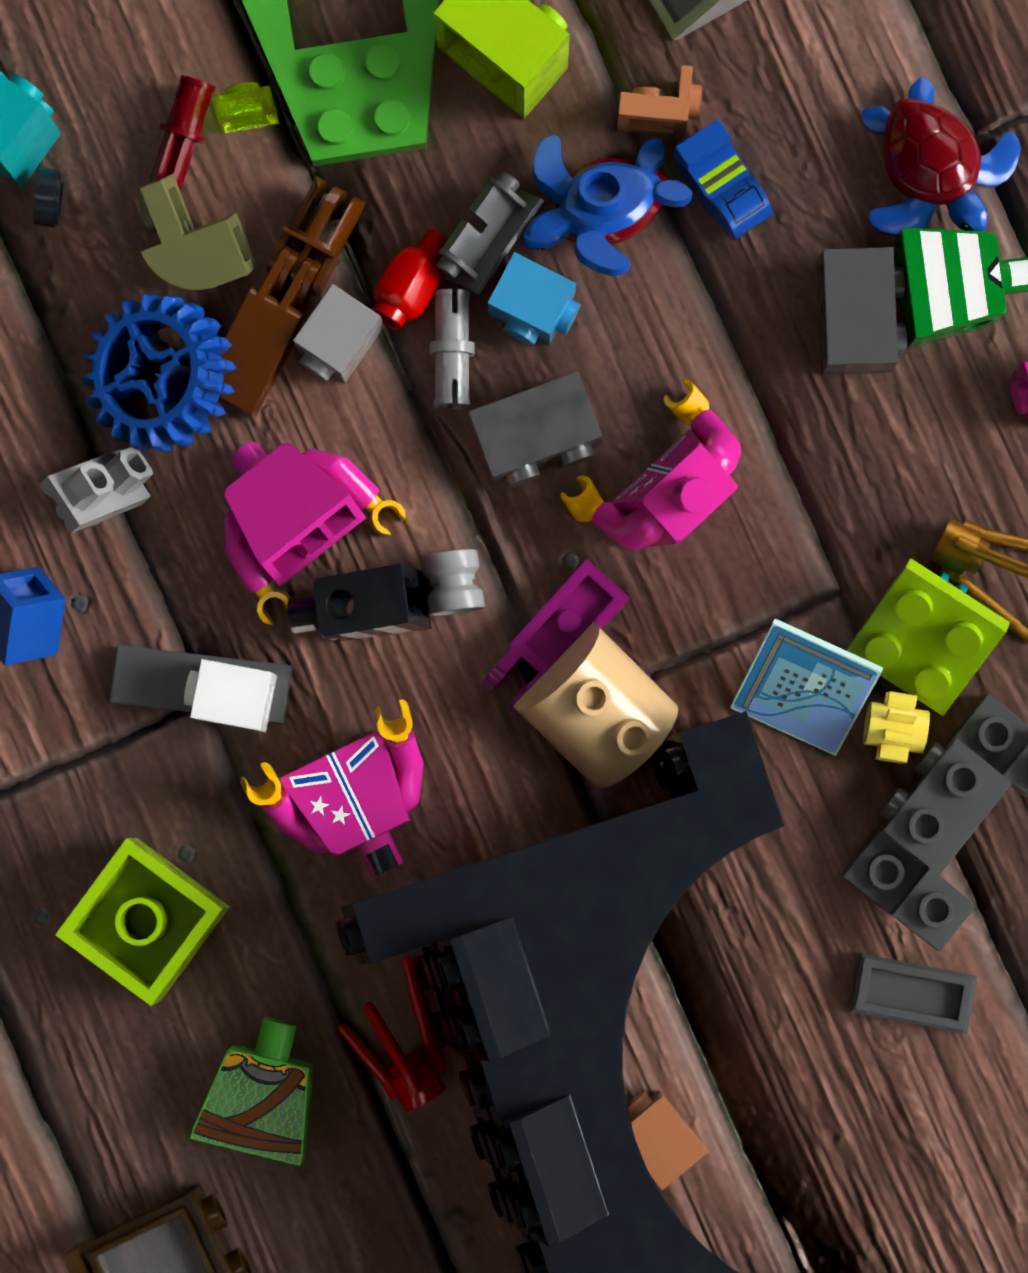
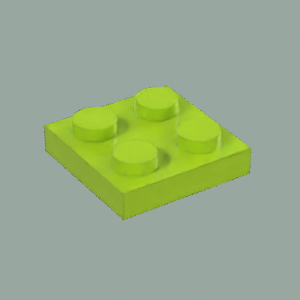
(928, 636)

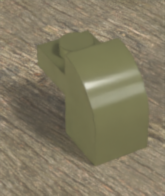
(191, 255)

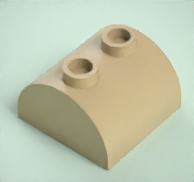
(599, 709)

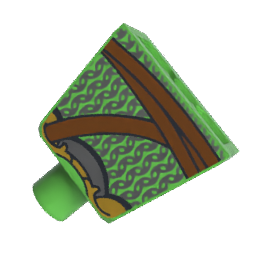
(260, 1098)

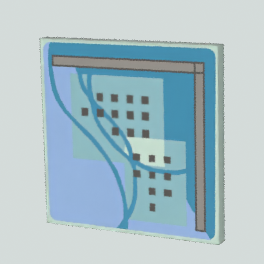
(806, 687)

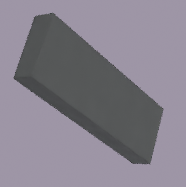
(160, 676)

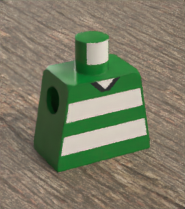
(954, 282)

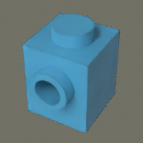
(533, 301)

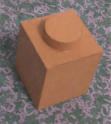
(663, 1138)

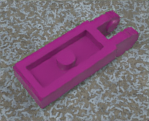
(579, 602)

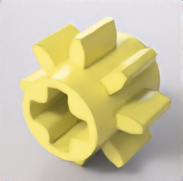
(896, 727)

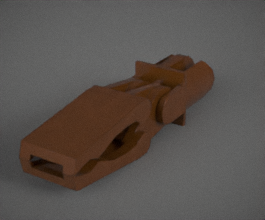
(275, 313)

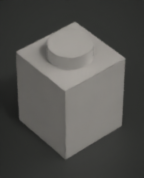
(337, 335)

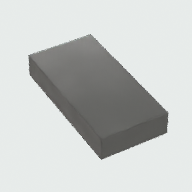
(913, 993)

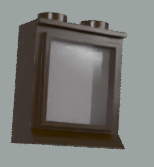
(168, 1238)

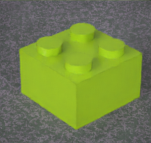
(505, 46)
(142, 920)

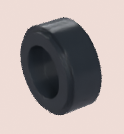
(48, 197)

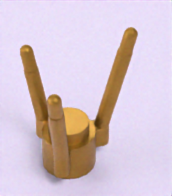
(964, 549)

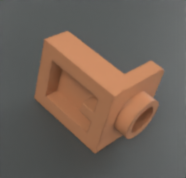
(652, 112)

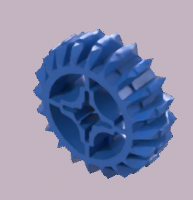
(188, 378)

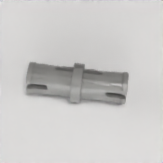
(451, 349)

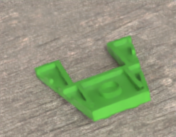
(353, 94)

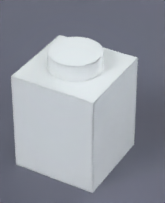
(230, 695)

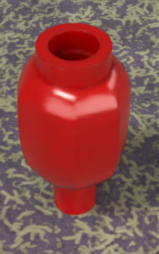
(409, 281)

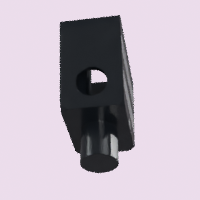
(384, 600)

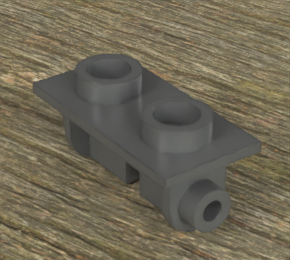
(474, 255)

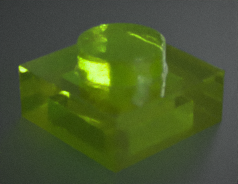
(245, 107)

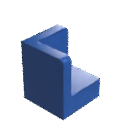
(29, 616)

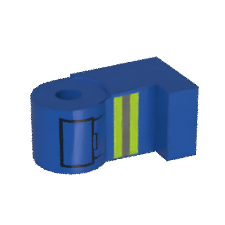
(722, 180)

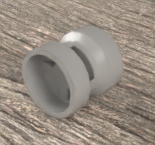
(452, 579)

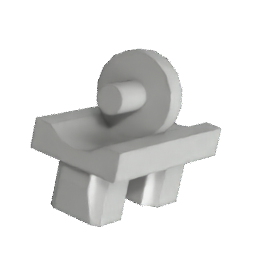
(99, 488)

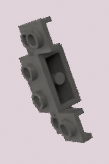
(937, 817)

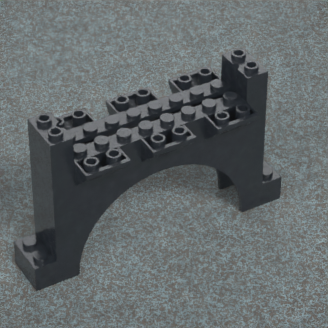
(536, 990)

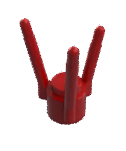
(412, 1078)

